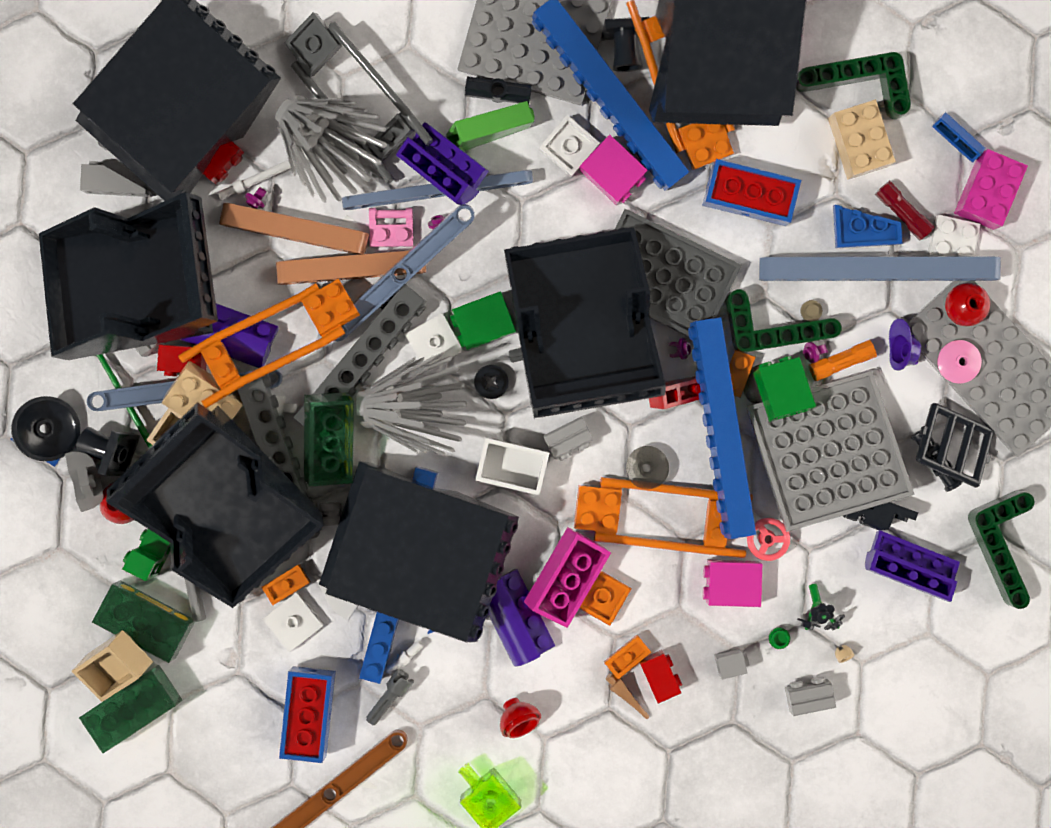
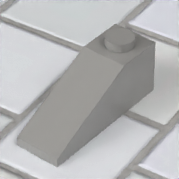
(104, 181)

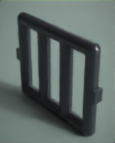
(971, 425)

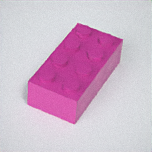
(567, 577)

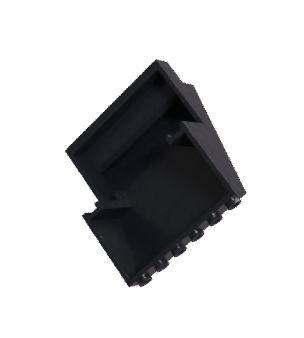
(728, 61)
(175, 96)
(127, 279)
(584, 322)
(217, 504)
(418, 553)

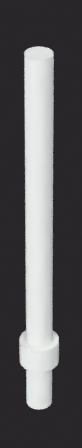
(241, 186)

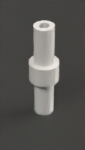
(404, 657)

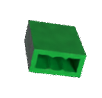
(482, 321)
(784, 388)

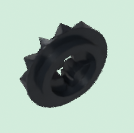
(490, 371)

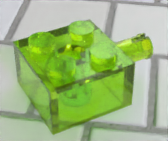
(488, 787)

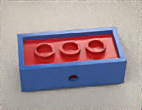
(751, 192)
(307, 714)

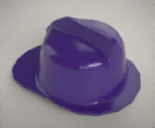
(903, 346)

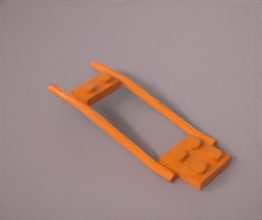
(701, 141)
(327, 308)
(600, 508)

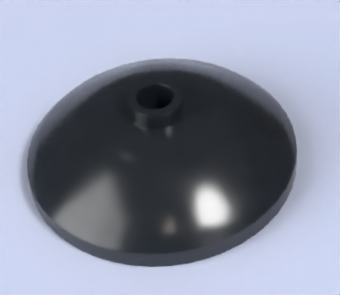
(61, 432)

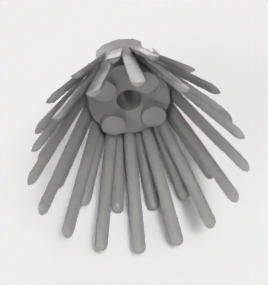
(309, 126)
(391, 406)

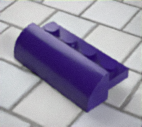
(443, 165)
(248, 345)
(912, 566)
(516, 624)

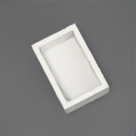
(512, 466)

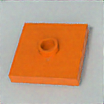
(605, 598)

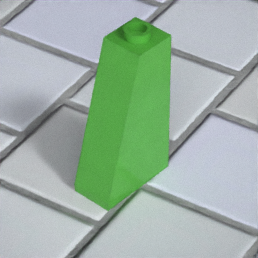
(490, 126)

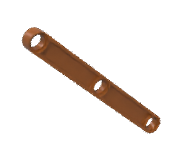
(343, 782)

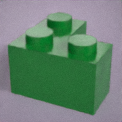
(149, 557)

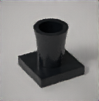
(626, 43)
(114, 451)

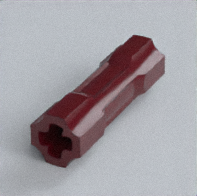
(916, 222)

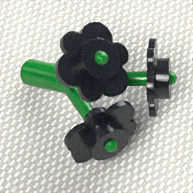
(821, 613)

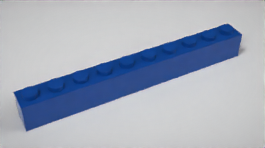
(609, 94)
(722, 428)
(384, 625)

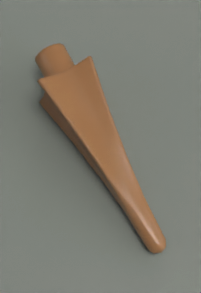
(619, 688)

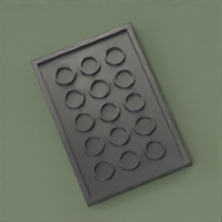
(682, 276)

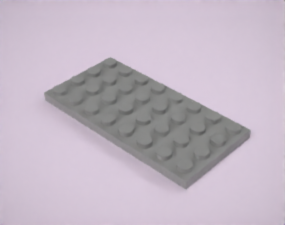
(1013, 378)

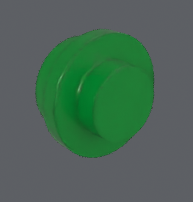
(779, 638)

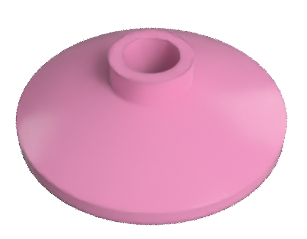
(949, 361)

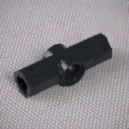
(483, 89)

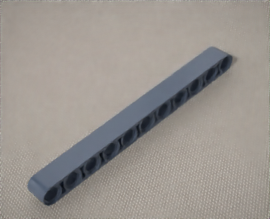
(879, 268)

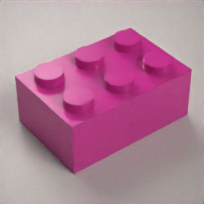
(990, 189)

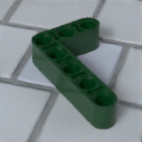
(860, 74)
(775, 333)
(998, 545)

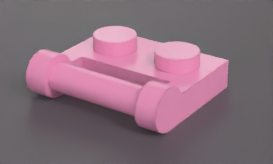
(391, 235)

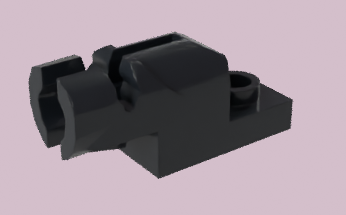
(881, 516)

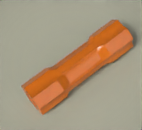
(828, 366)

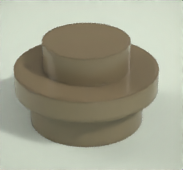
(811, 310)

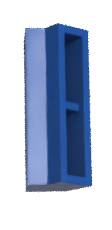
(961, 134)

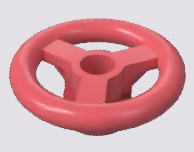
(785, 539)

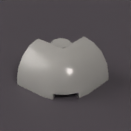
(85, 480)

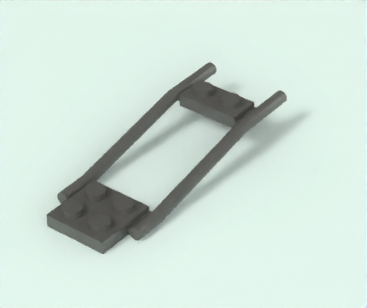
(313, 47)

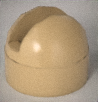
(844, 654)

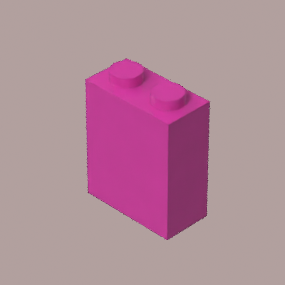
(613, 170)
(733, 583)

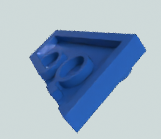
(864, 230)

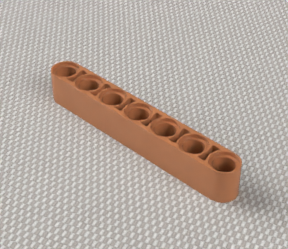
(293, 229)
(339, 267)

